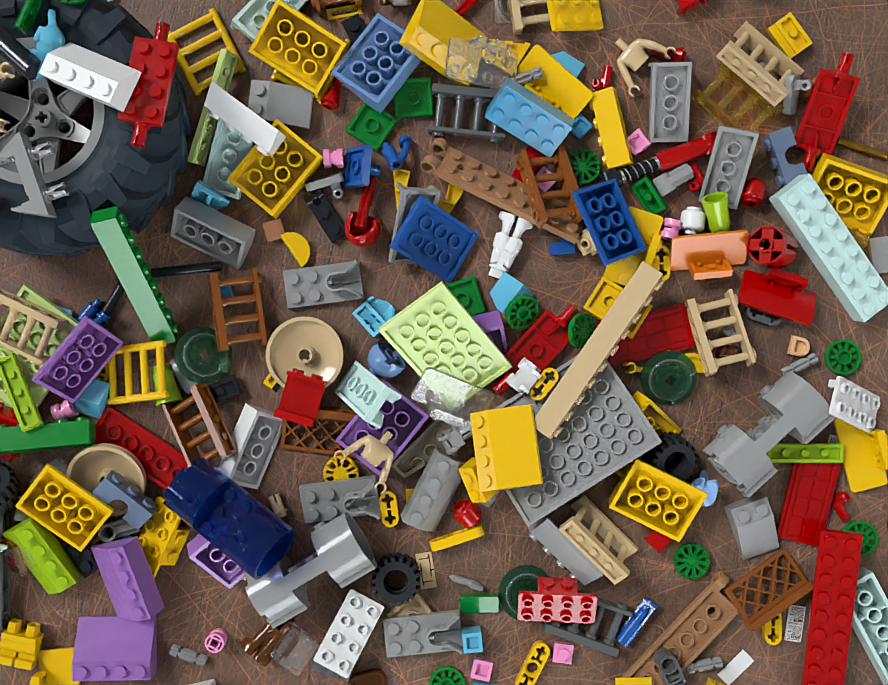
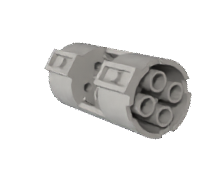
(792, 409)
(339, 550)

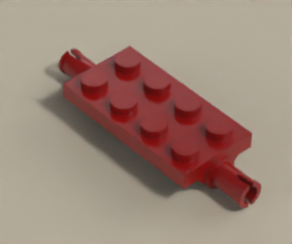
(149, 99)
(826, 110)
(539, 343)

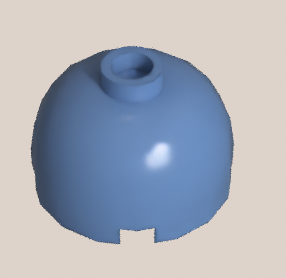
(384, 361)

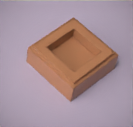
(273, 229)

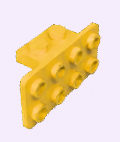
(557, 85)
(649, 228)
(863, 456)
(162, 537)
(54, 667)

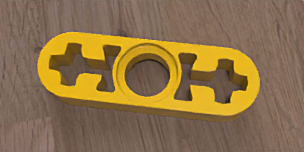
(456, 537)
(529, 659)

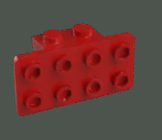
(778, 294)
(557, 602)

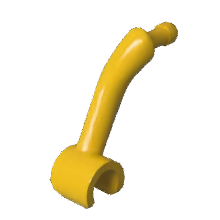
(632, 367)

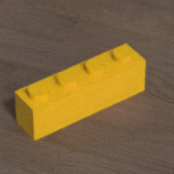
(611, 128)

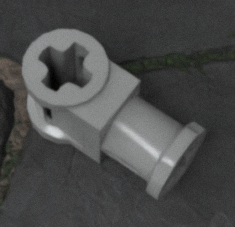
(456, 437)

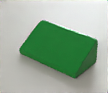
(27, 16)
(649, 195)
(479, 602)

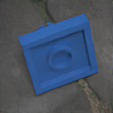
(359, 167)

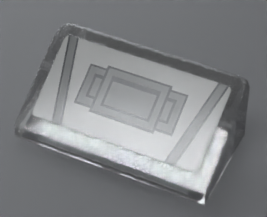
(501, 12)

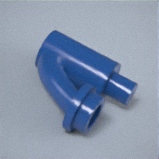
(393, 159)
(91, 310)

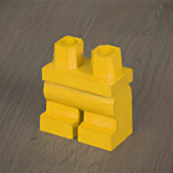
(20, 644)

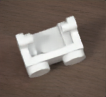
(524, 377)

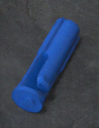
(636, 622)

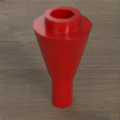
(678, 57)
(331, 97)

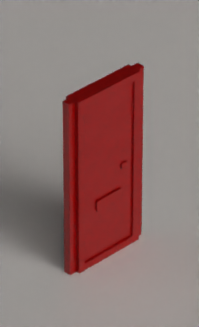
(661, 331)
(807, 501)

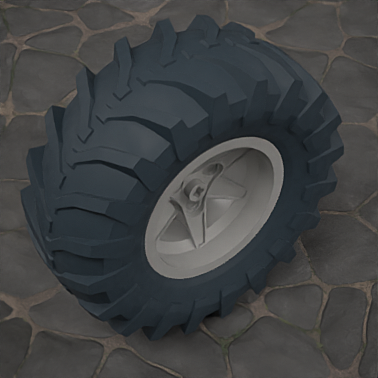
(107, 167)

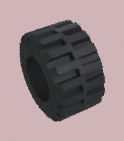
(685, 457)
(9, 488)
(392, 594)

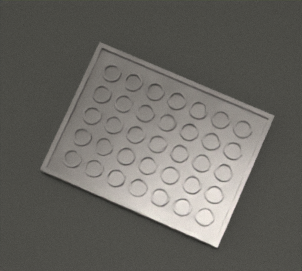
(594, 443)

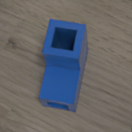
(561, 248)

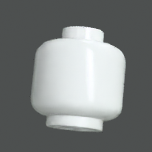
(693, 220)

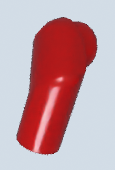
(604, 81)
(697, 181)
(839, 503)

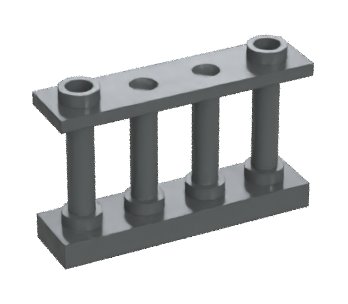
(461, 93)
(590, 638)

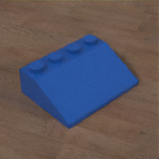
(609, 222)

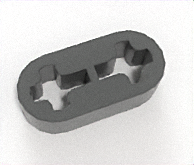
(761, 318)

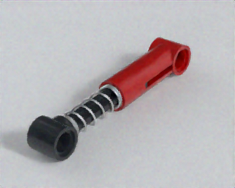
(663, 160)

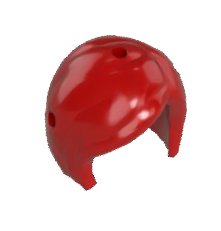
(362, 237)

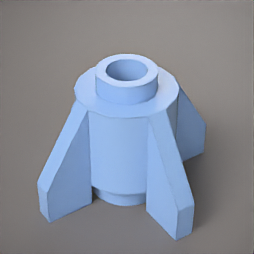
(708, 486)

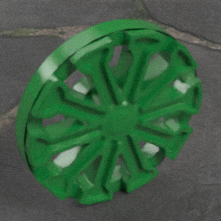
(582, 166)
(522, 311)
(582, 329)
(842, 357)
(871, 546)
(691, 560)
(447, 680)

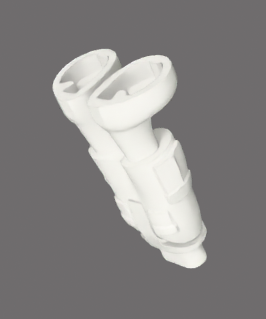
(507, 247)

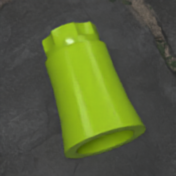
(717, 211)
(171, 385)

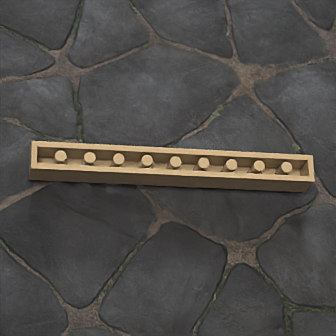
(597, 350)

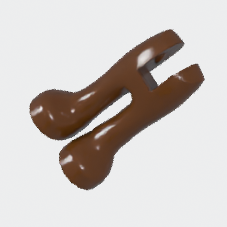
(262, 656)

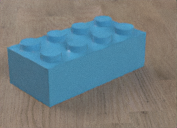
(529, 117)

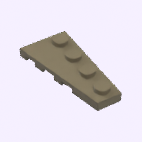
(420, 449)

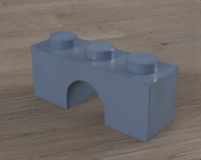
(776, 145)
(116, 487)

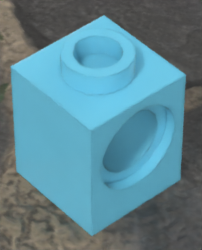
(472, 639)

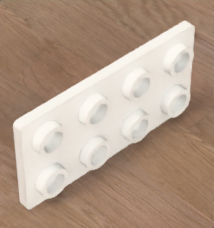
(853, 404)
(348, 633)

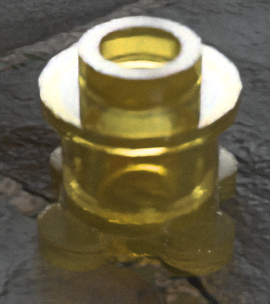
(860, 237)

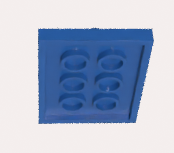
(434, 239)

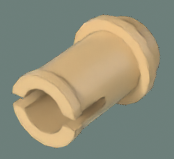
(278, 508)

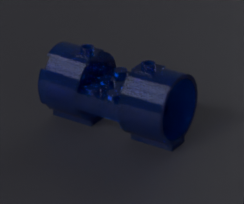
(229, 517)

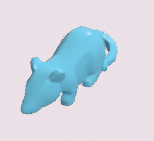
(47, 39)

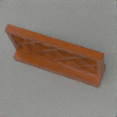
(324, 413)
(779, 603)

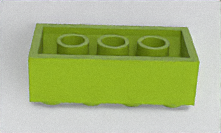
(44, 556)

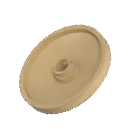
(307, 346)
(98, 460)

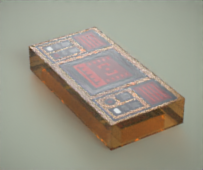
(14, 558)

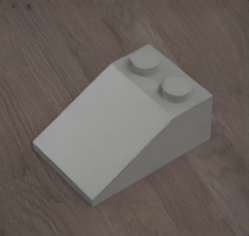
(282, 102)
(752, 525)

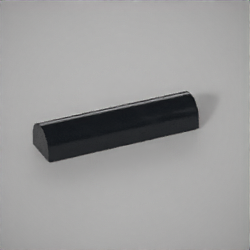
(18, 56)

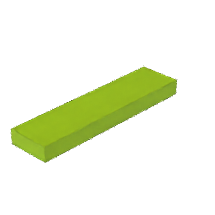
(19, 393)
(807, 453)

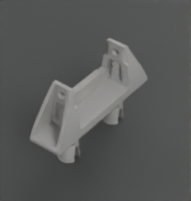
(26, 159)

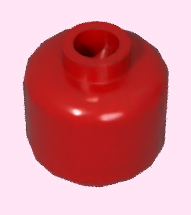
(753, 192)
(467, 513)

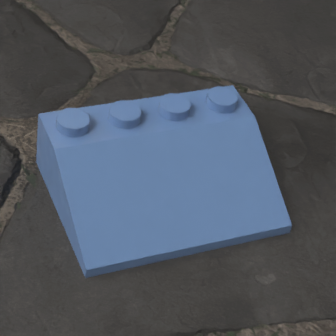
(376, 64)

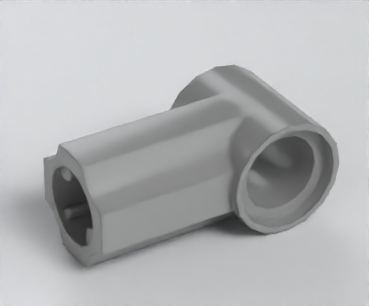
(669, 181)
(120, 529)

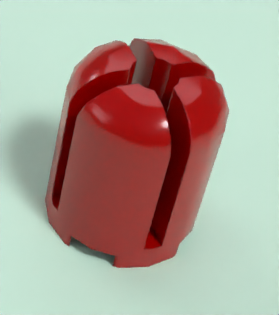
(778, 243)

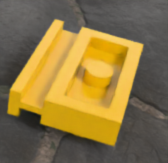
(789, 35)

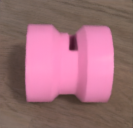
(335, 158)
(671, 228)
(64, 410)
(217, 636)

